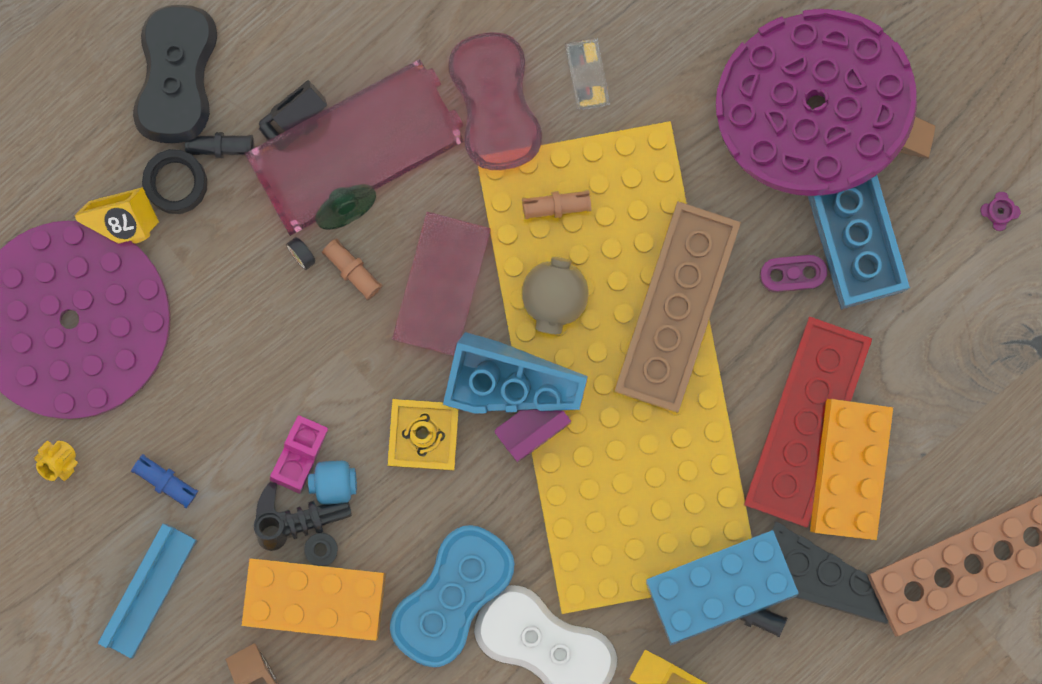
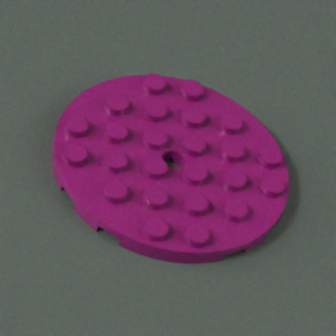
(845, 139)
(118, 330)

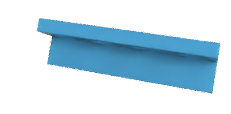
(147, 591)

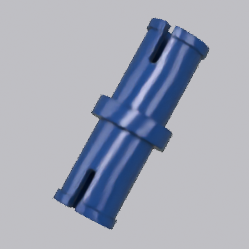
(164, 481)

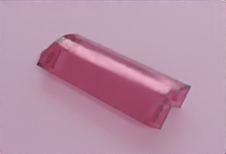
(356, 142)

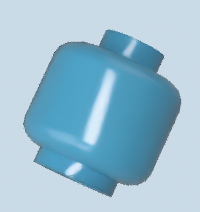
(333, 482)

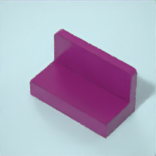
(530, 430)

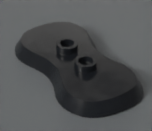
(176, 51)

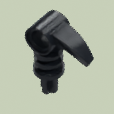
(294, 523)

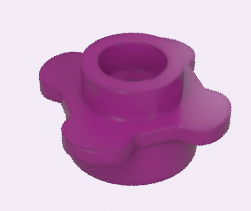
(991, 211)

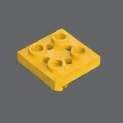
(423, 434)

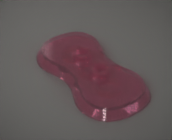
(499, 123)

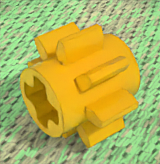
(55, 460)

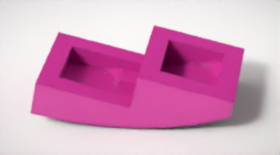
(299, 454)

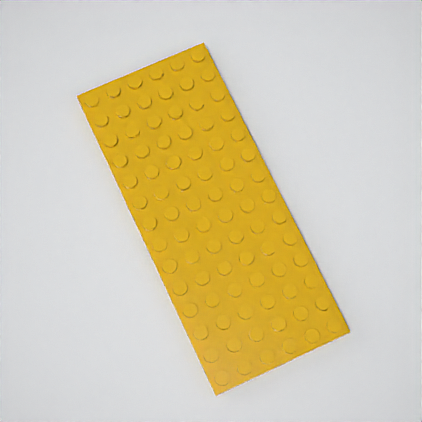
(627, 480)

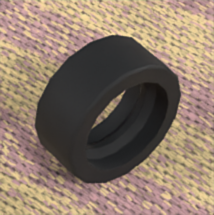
(158, 162)

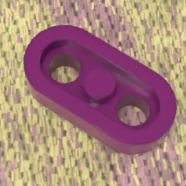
(792, 273)

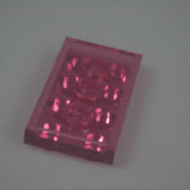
(441, 283)

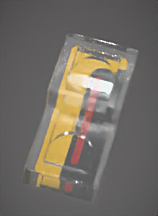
(587, 74)

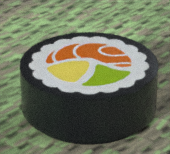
(301, 253)

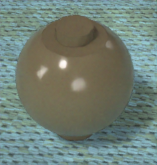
(554, 294)

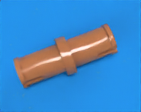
(556, 204)
(352, 269)

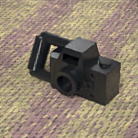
(293, 110)

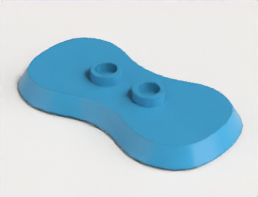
(466, 575)

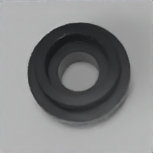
(332, 549)

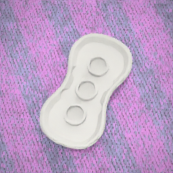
(525, 633)

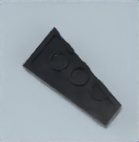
(826, 578)

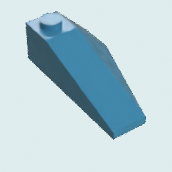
(503, 378)

